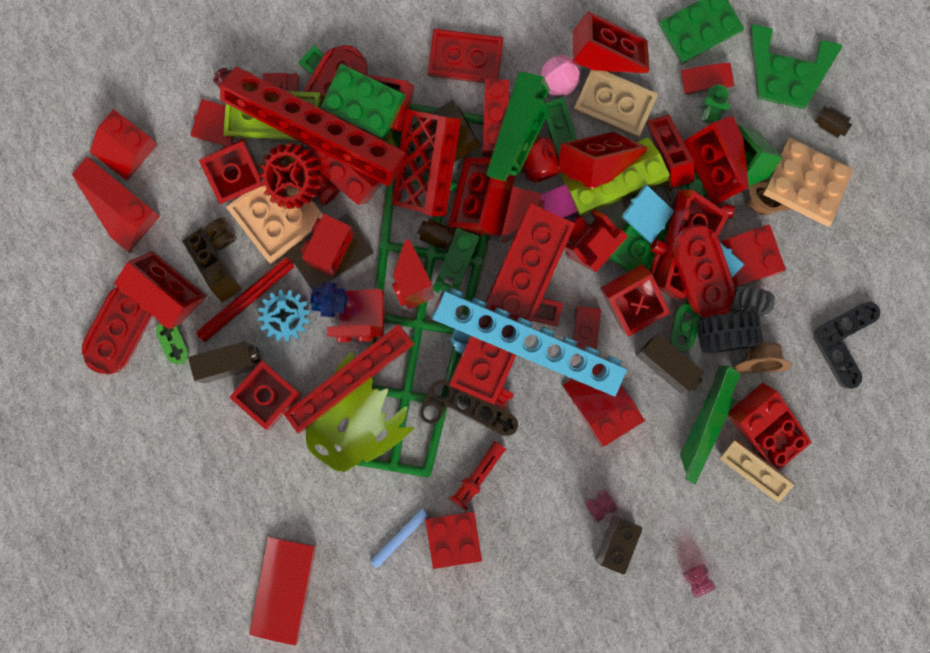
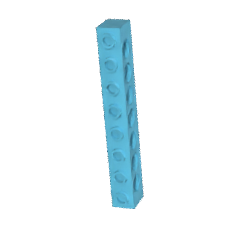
(607, 381)

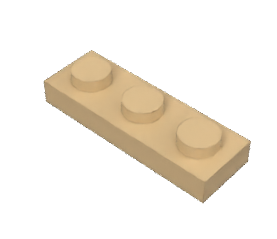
(756, 470)

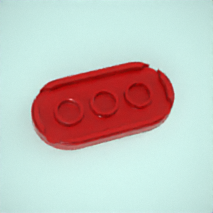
(328, 67)
(703, 271)
(114, 333)

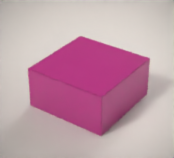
(559, 202)

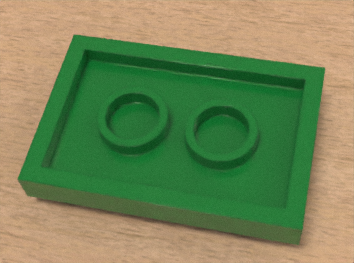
(700, 28)
(362, 101)
(635, 249)

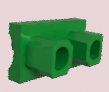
(714, 104)

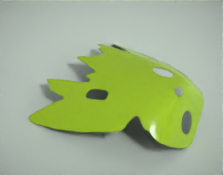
(365, 423)

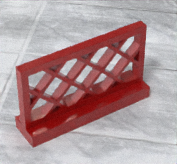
(440, 164)

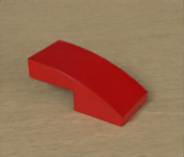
(704, 77)

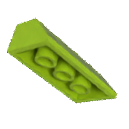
(646, 170)

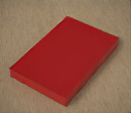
(465, 56)

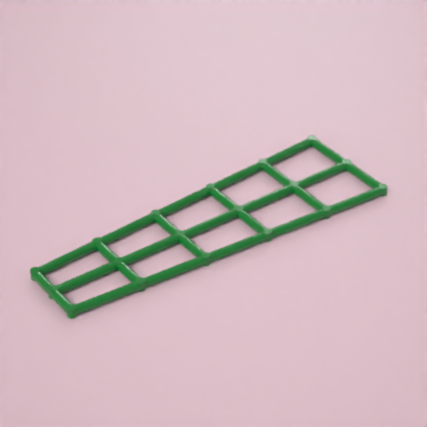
(419, 322)

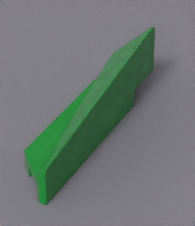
(520, 126)
(709, 422)

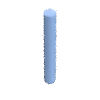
(399, 538)

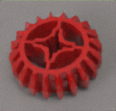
(274, 168)

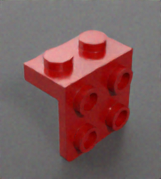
(361, 317)

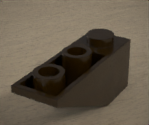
(211, 265)

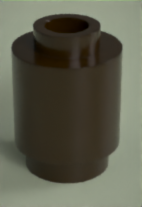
(833, 121)
(435, 234)

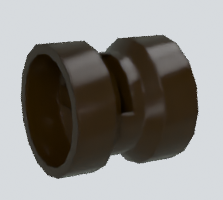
(220, 233)

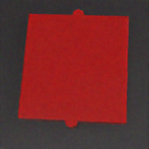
(210, 123)

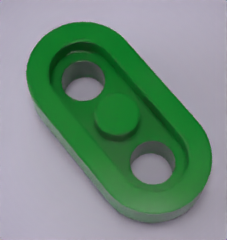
(685, 328)

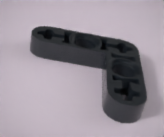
(837, 343)

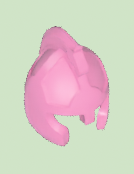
(561, 75)

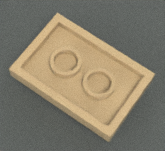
(615, 102)

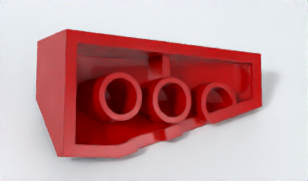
(116, 207)

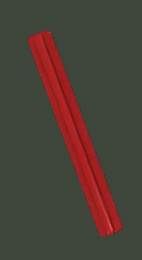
(245, 299)

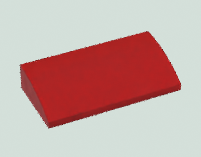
(282, 590)

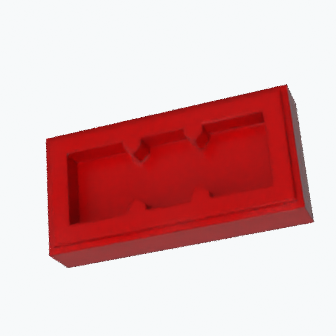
(586, 327)

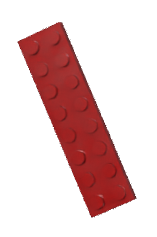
(518, 291)

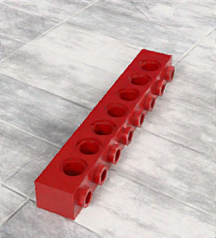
(312, 126)

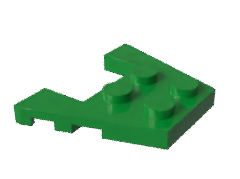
(786, 78)

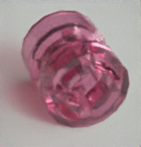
(601, 505)
(699, 580)

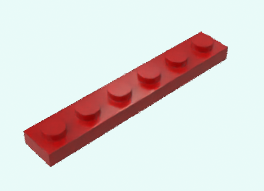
(349, 379)

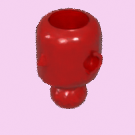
(541, 161)

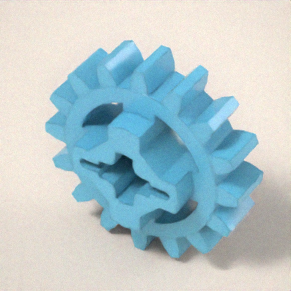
(283, 305)

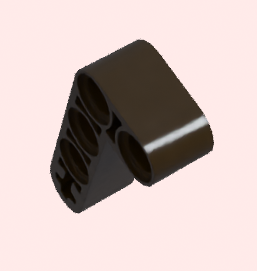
(469, 412)

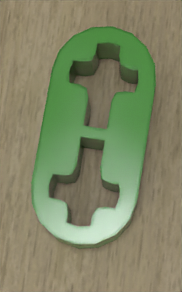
(167, 344)

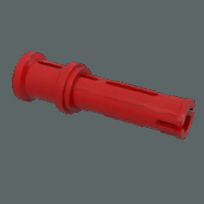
(471, 485)

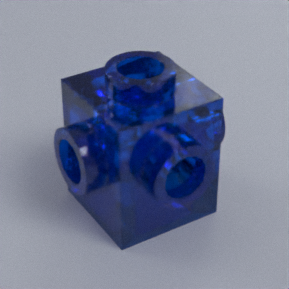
(328, 299)

